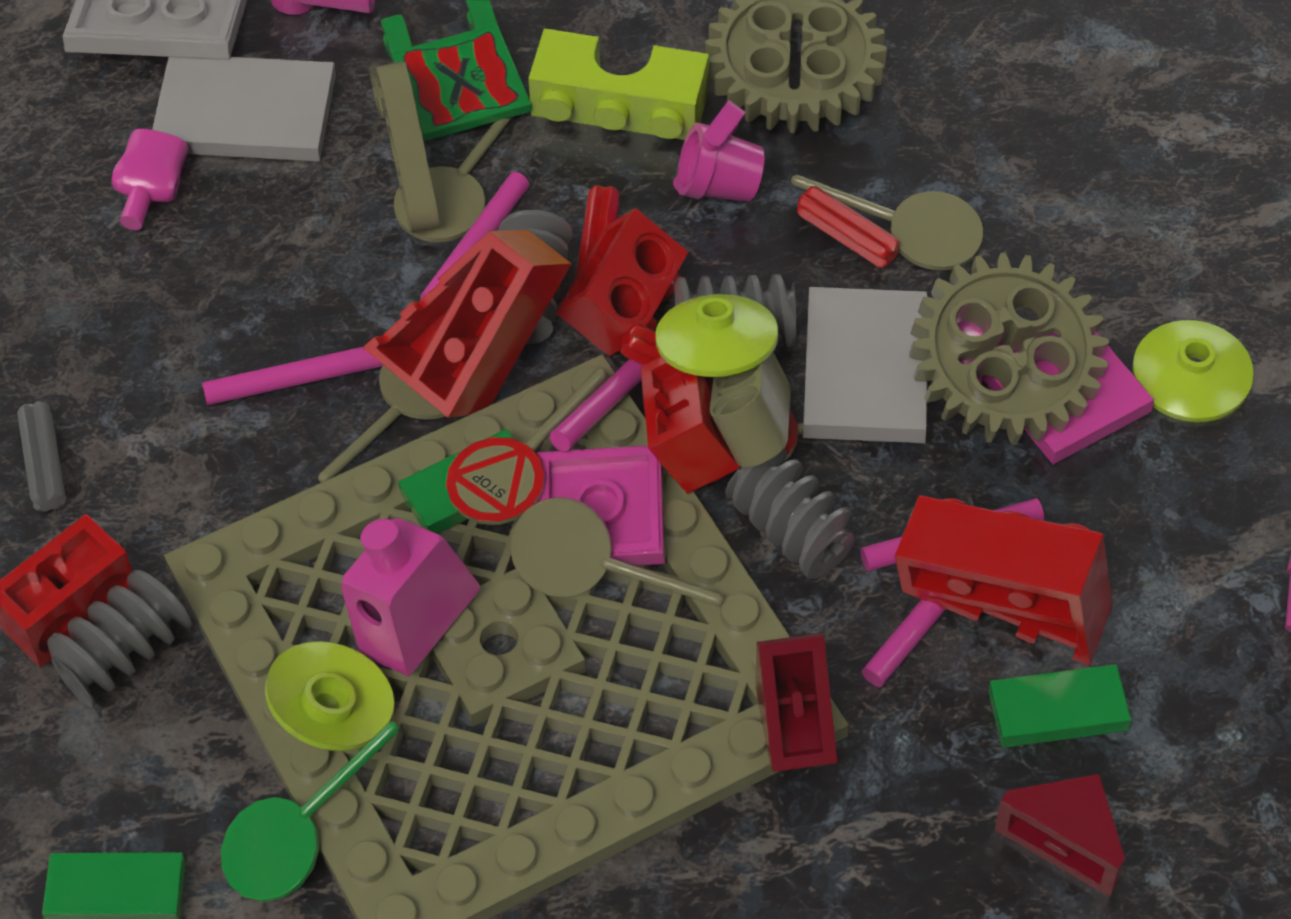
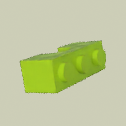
(656, 100)

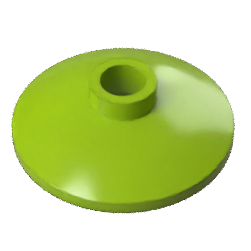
(716, 335)
(1191, 388)
(329, 695)

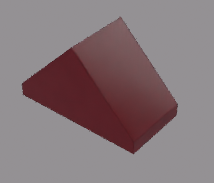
(795, 702)
(1068, 827)

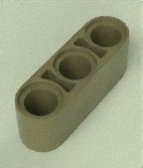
(753, 412)

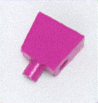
(404, 593)

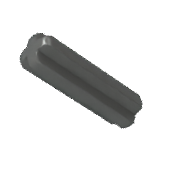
(41, 456)

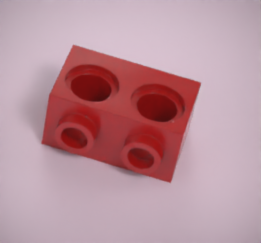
(628, 267)
(682, 427)
(60, 585)

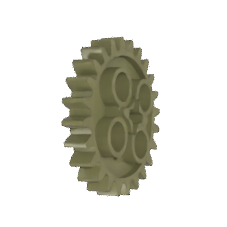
(839, 59)
(1028, 393)

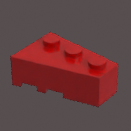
(474, 322)
(1011, 567)

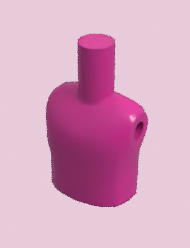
(148, 173)

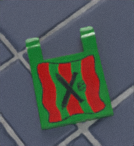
(460, 77)

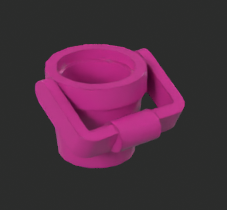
(718, 163)

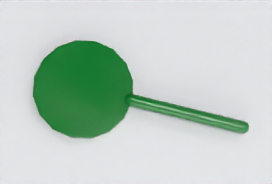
(275, 840)

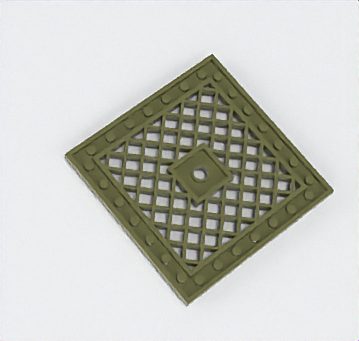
(569, 830)

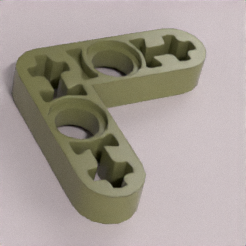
(397, 105)

